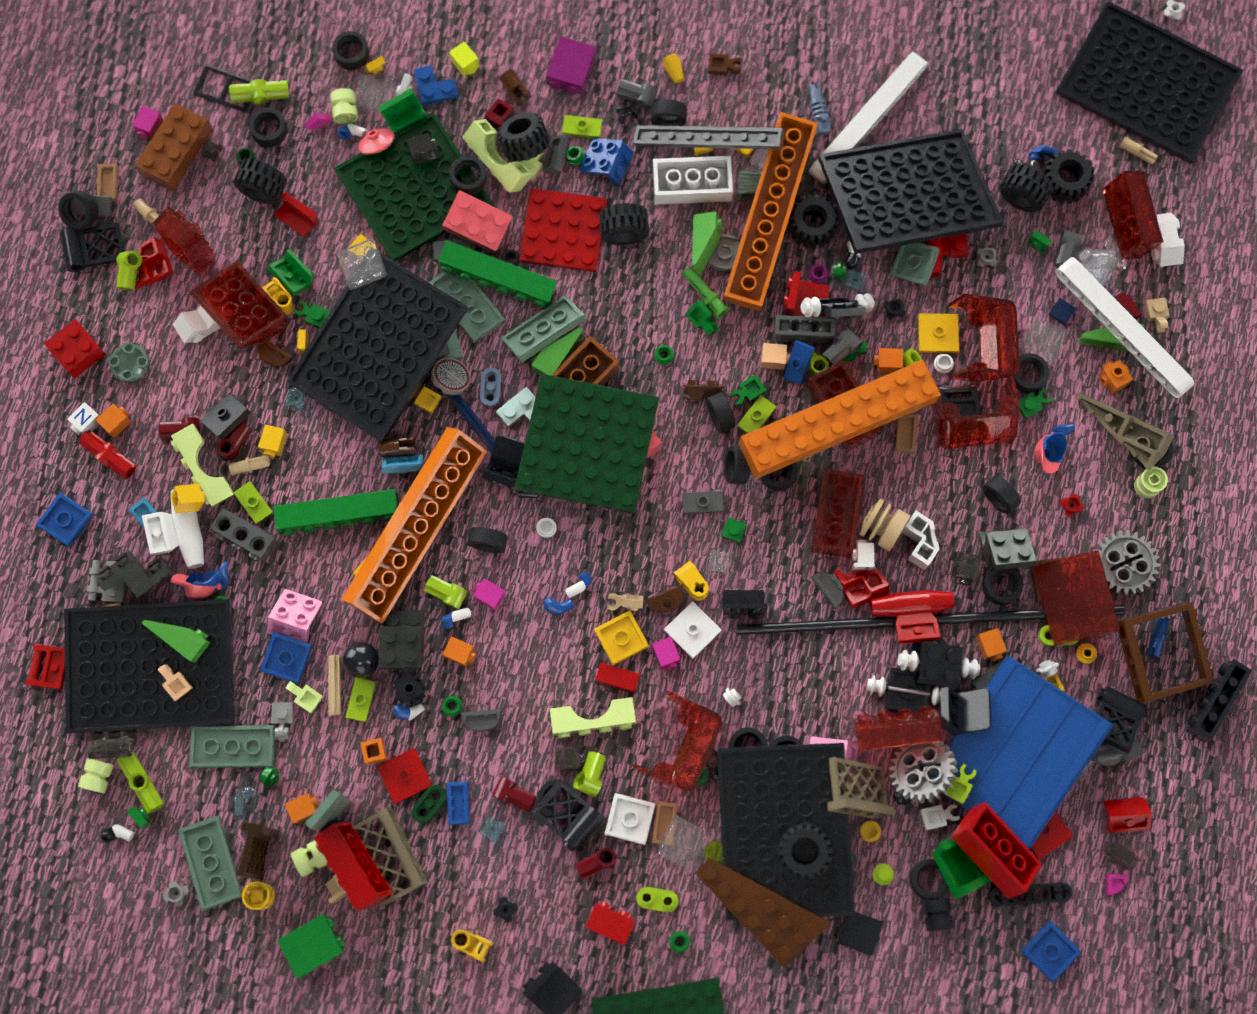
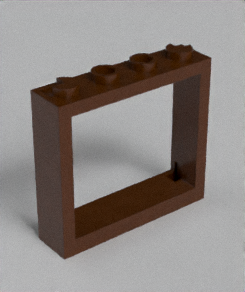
(1134, 658)

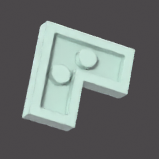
(517, 407)

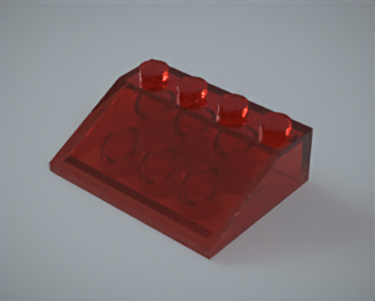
(240, 306)
(1076, 598)

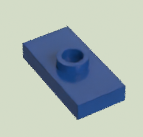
(799, 362)
(458, 803)

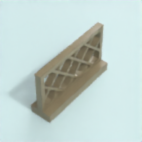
(859, 804)
(402, 848)

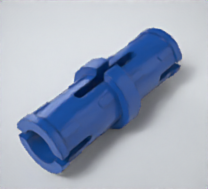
(1158, 637)

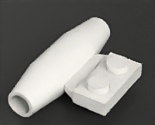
(169, 531)

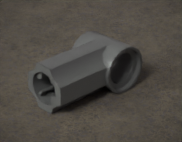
(640, 94)
(1068, 246)
(845, 344)

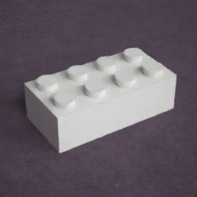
(692, 180)

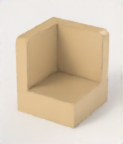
(335, 890)

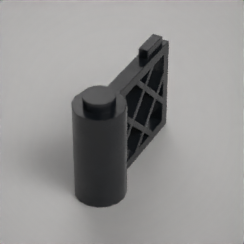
(75, 246)
(1121, 708)
(582, 822)

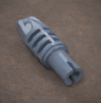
(819, 110)

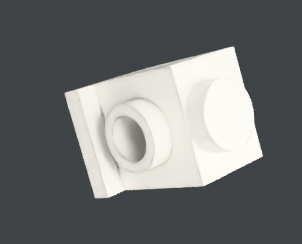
(863, 555)

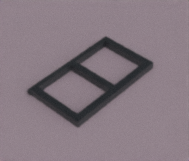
(220, 100)

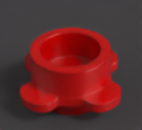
(1077, 506)

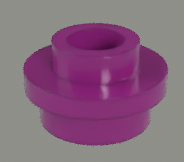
(818, 268)

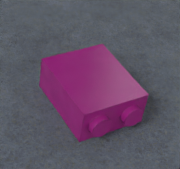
(570, 65)

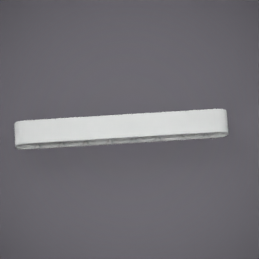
(874, 109)
(1124, 327)

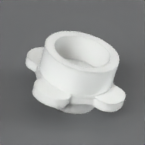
(1172, 14)
(1047, 668)

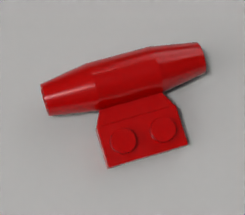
(952, 247)
(914, 613)

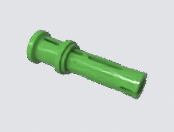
(710, 299)

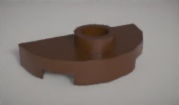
(272, 354)
(667, 600)

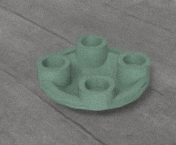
(129, 362)

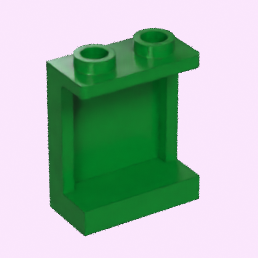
(958, 869)
(312, 945)

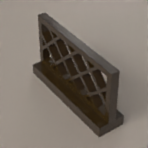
(255, 849)

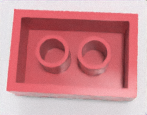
(476, 222)

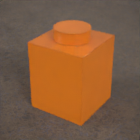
(888, 360)
(114, 420)
(991, 645)
(459, 652)
(374, 751)
(302, 808)

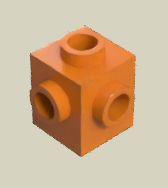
(1115, 376)

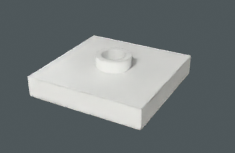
(692, 630)
(629, 819)

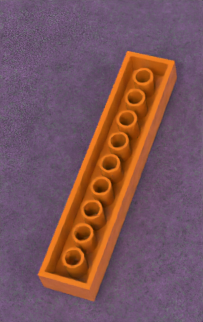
(770, 214)
(839, 419)
(414, 525)

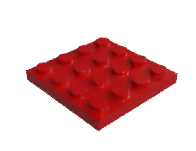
(562, 230)

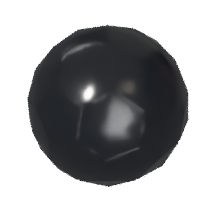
(360, 660)

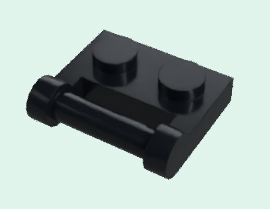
(967, 406)

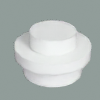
(943, 363)
(546, 527)
(732, 697)

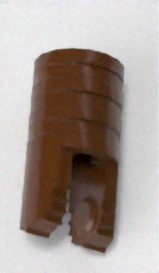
(514, 85)
(397, 447)

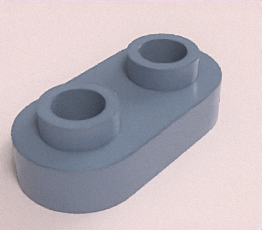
(490, 388)

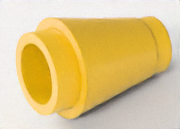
(673, 67)

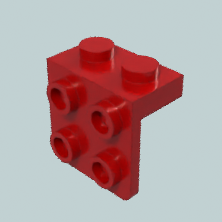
(798, 291)

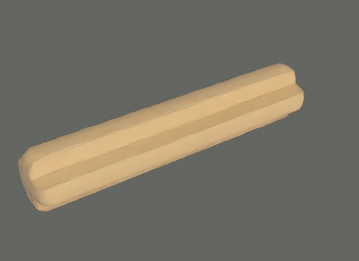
(334, 685)

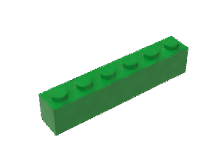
(496, 274)
(335, 511)

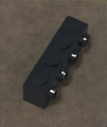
(1218, 701)

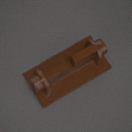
(695, 389)

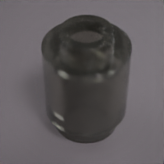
(1121, 856)

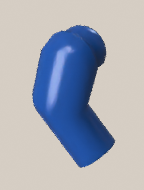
(1036, 153)
(557, 608)

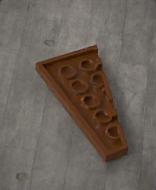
(771, 918)

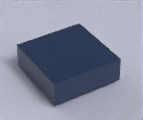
(1062, 311)

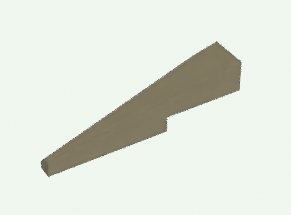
(1139, 437)

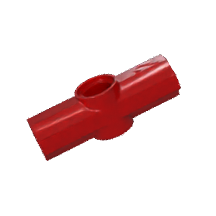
(107, 454)

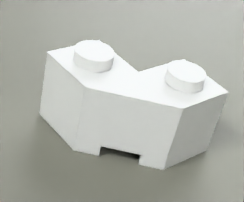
(1172, 249)
(195, 325)
(922, 531)

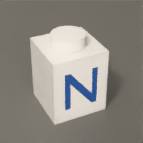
(83, 419)

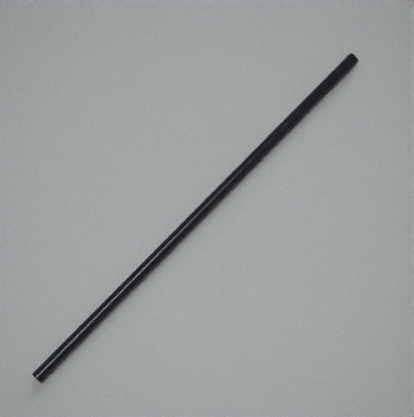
(881, 622)

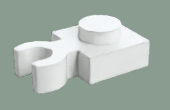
(935, 816)

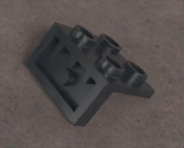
(744, 603)

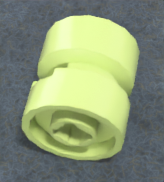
(344, 106)
(1150, 482)
(95, 775)
(304, 863)

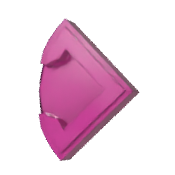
(318, 120)
(1115, 883)

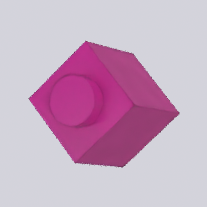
(147, 122)
(489, 594)
(666, 654)

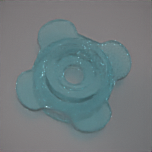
(858, 285)
(292, 393)
(494, 835)

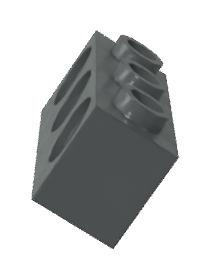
(805, 329)
(240, 526)

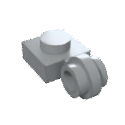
(282, 714)

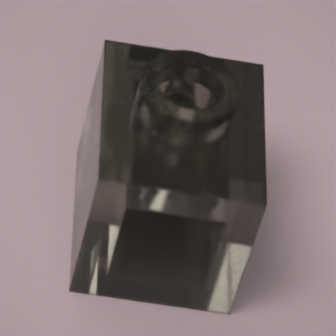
(422, 148)

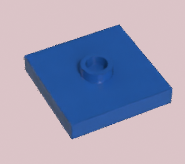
(64, 519)
(286, 657)
(1051, 951)

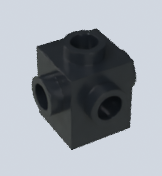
(405, 685)

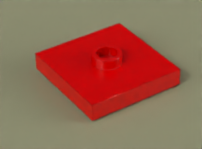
(404, 776)
(1051, 837)

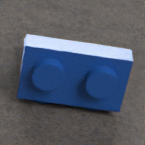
(607, 158)

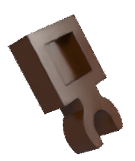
(720, 64)

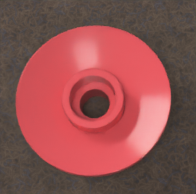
(376, 141)

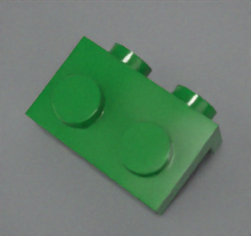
(402, 110)
(292, 273)

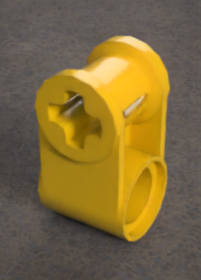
(279, 294)
(691, 578)
(473, 945)

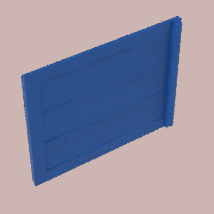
(1030, 752)

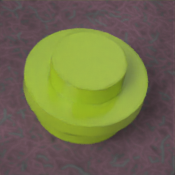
(883, 874)

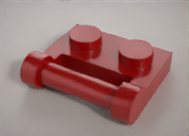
(53, 670)

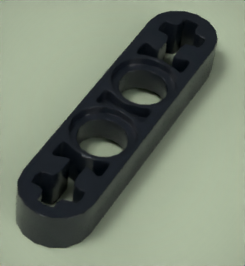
(1030, 897)

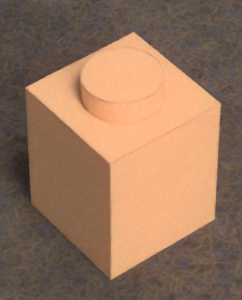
(774, 356)

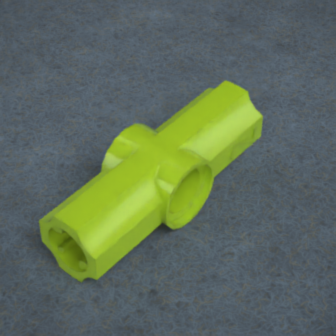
(259, 91)
(147, 793)

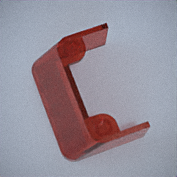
(997, 337)
(977, 430)
(694, 750)

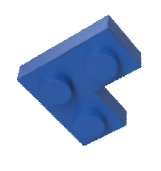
(432, 91)

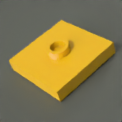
(938, 333)
(621, 638)

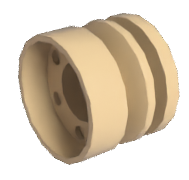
(884, 524)

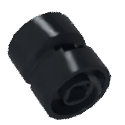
(937, 914)

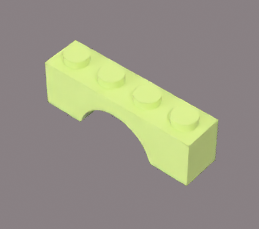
(482, 140)
(189, 443)
(619, 714)

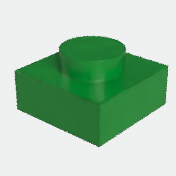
(1039, 241)
(733, 530)
(140, 816)

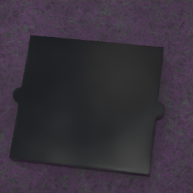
(860, 933)

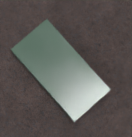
(482, 314)
(543, 328)
(232, 746)
(328, 811)
(210, 863)

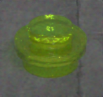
(714, 851)

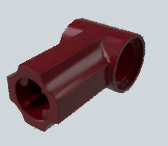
(167, 429)
(234, 439)
(510, 793)
(594, 864)

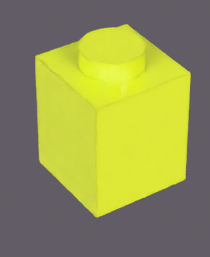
(464, 59)

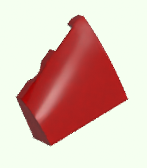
(154, 264)
(862, 586)

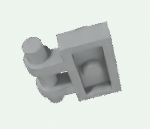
(113, 594)

